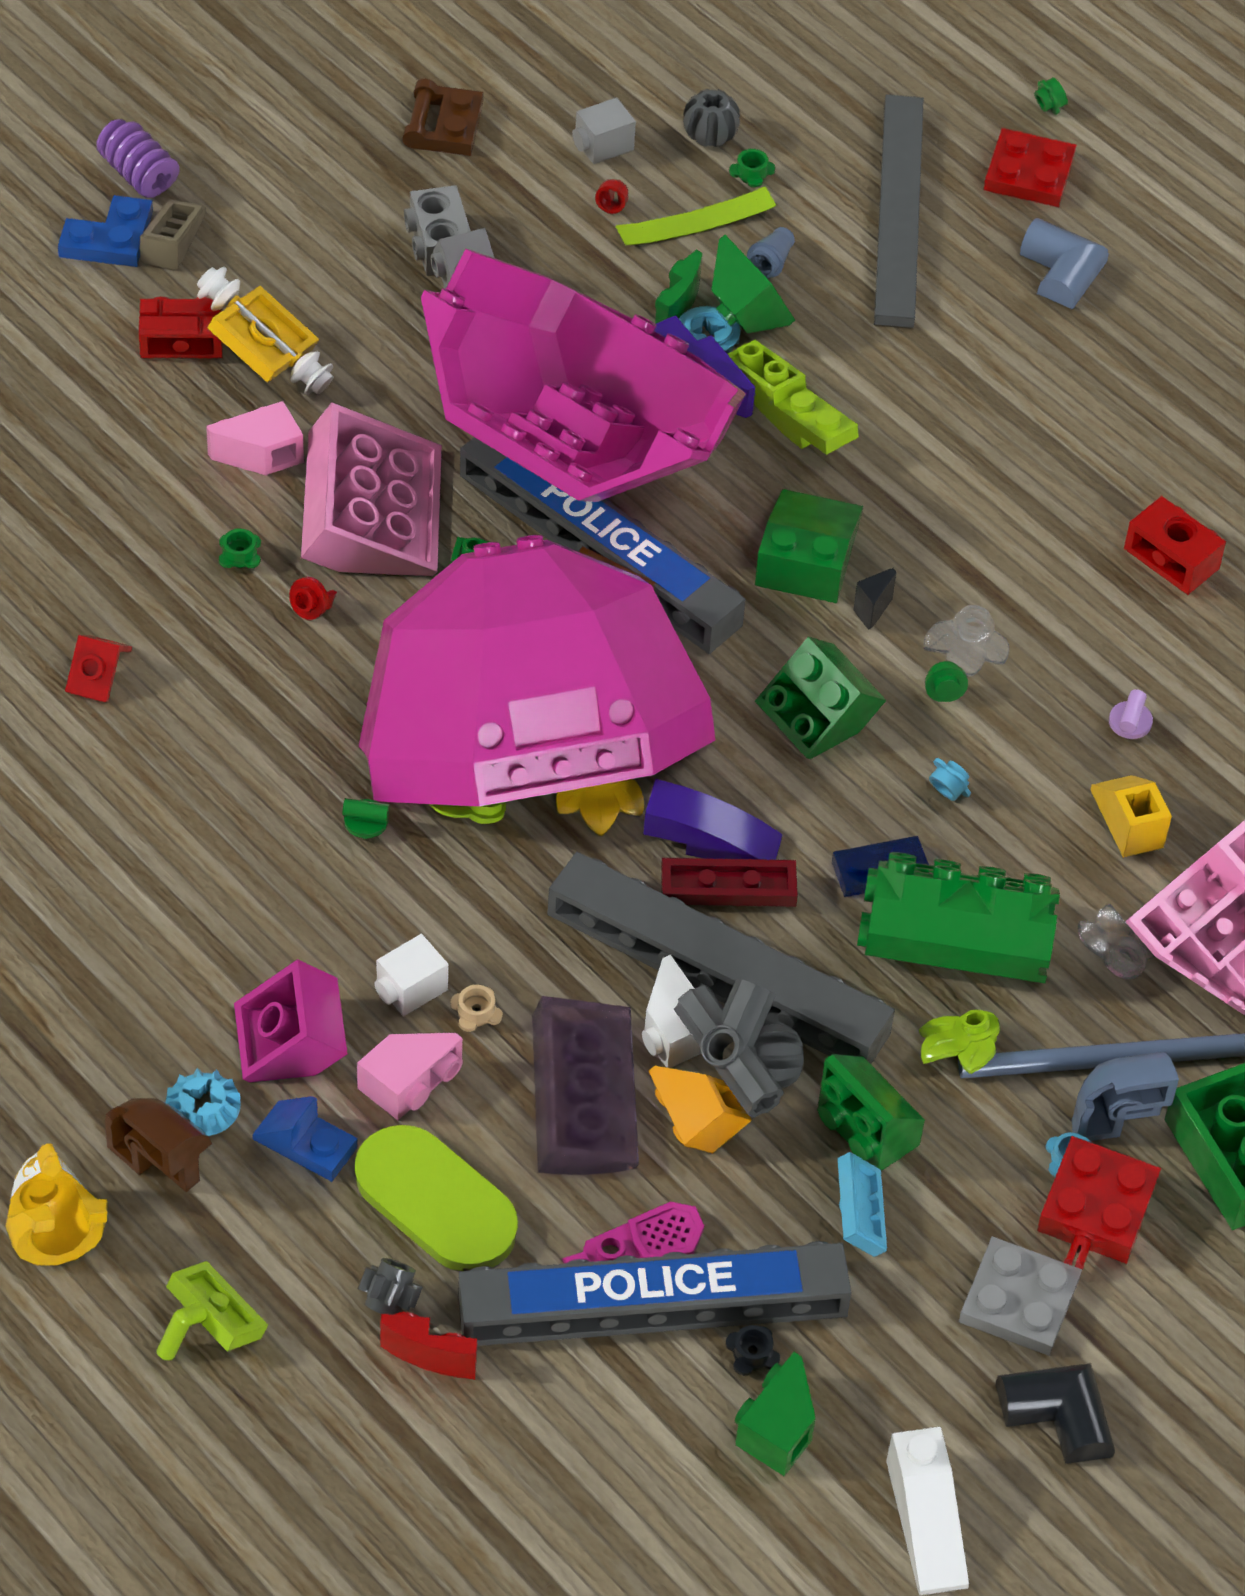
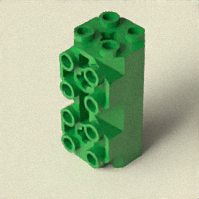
(959, 918)

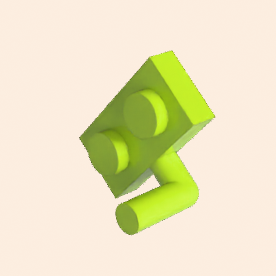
(212, 1303)

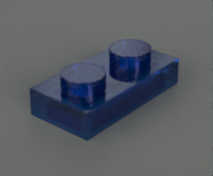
(854, 863)

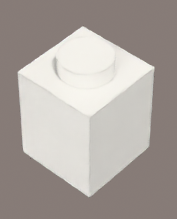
(411, 975)

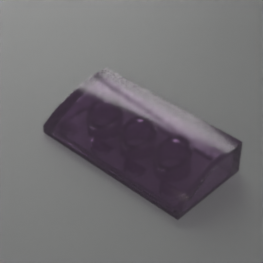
(584, 1087)

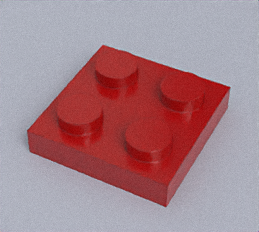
(1030, 167)

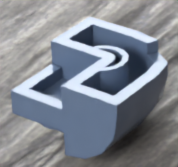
(1123, 1091)

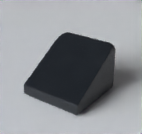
(874, 596)

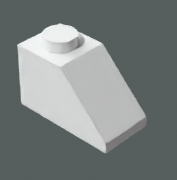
(664, 1030)

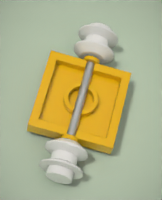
(263, 332)

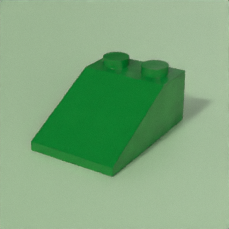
(807, 545)

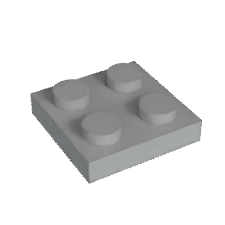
(1020, 1295)

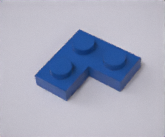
(108, 242)

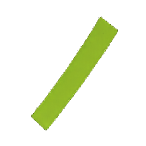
(697, 220)

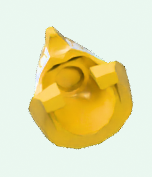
(52, 1213)

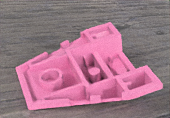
(1201, 921)

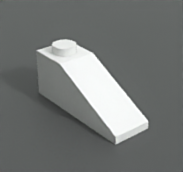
(928, 1509)

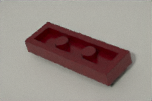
(730, 881)

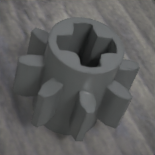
(390, 1287)

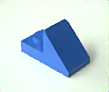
(306, 1139)

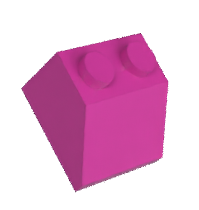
(290, 1025)

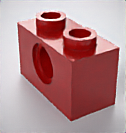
(1174, 545)

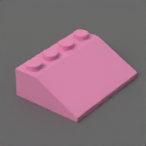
(370, 497)

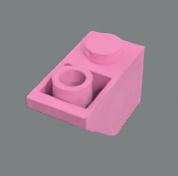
(257, 440)
(407, 1068)

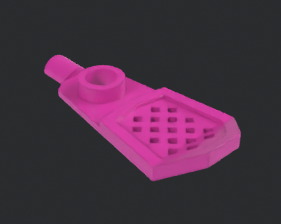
(632, 1242)

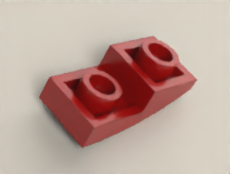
(410, 1340)

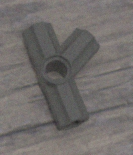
(737, 1023)

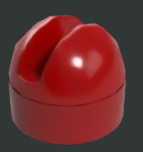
(605, 196)

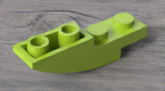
(788, 403)

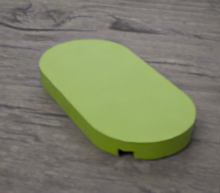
(435, 1198)

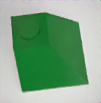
(745, 292)

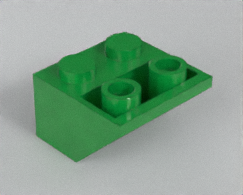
(819, 698)
(867, 1111)

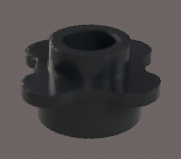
(752, 1337)

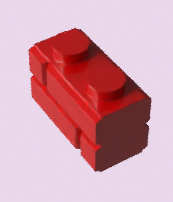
(177, 328)

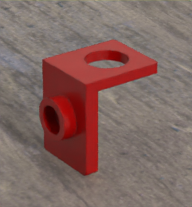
(94, 667)

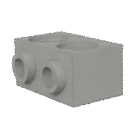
(434, 216)

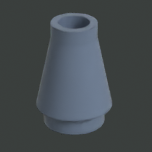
(771, 252)

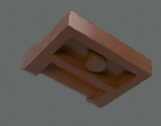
(456, 120)

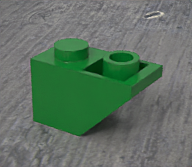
(780, 1420)

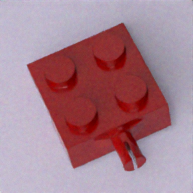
(1098, 1201)

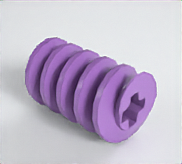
(137, 157)

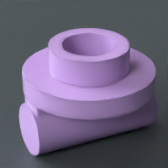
(1131, 717)

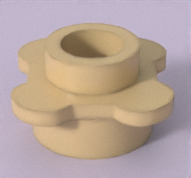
(476, 997)

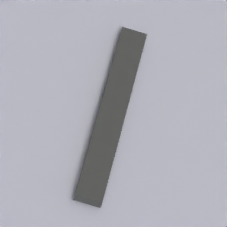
(899, 212)

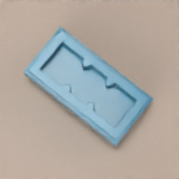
(862, 1204)

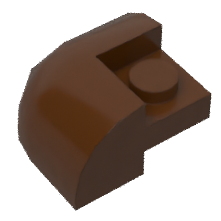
(157, 1134)

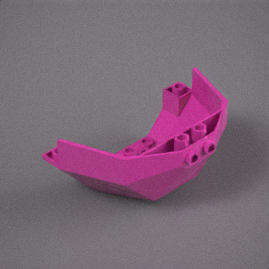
(570, 382)
(528, 681)

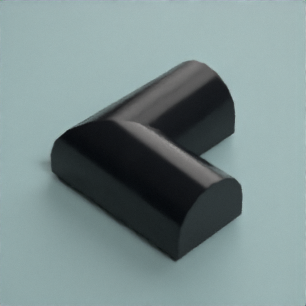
(1063, 1396)

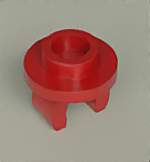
(310, 598)

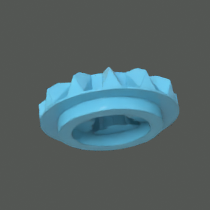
(708, 316)
(213, 1116)

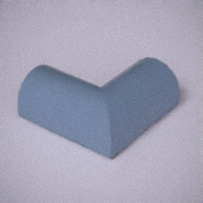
(1071, 258)

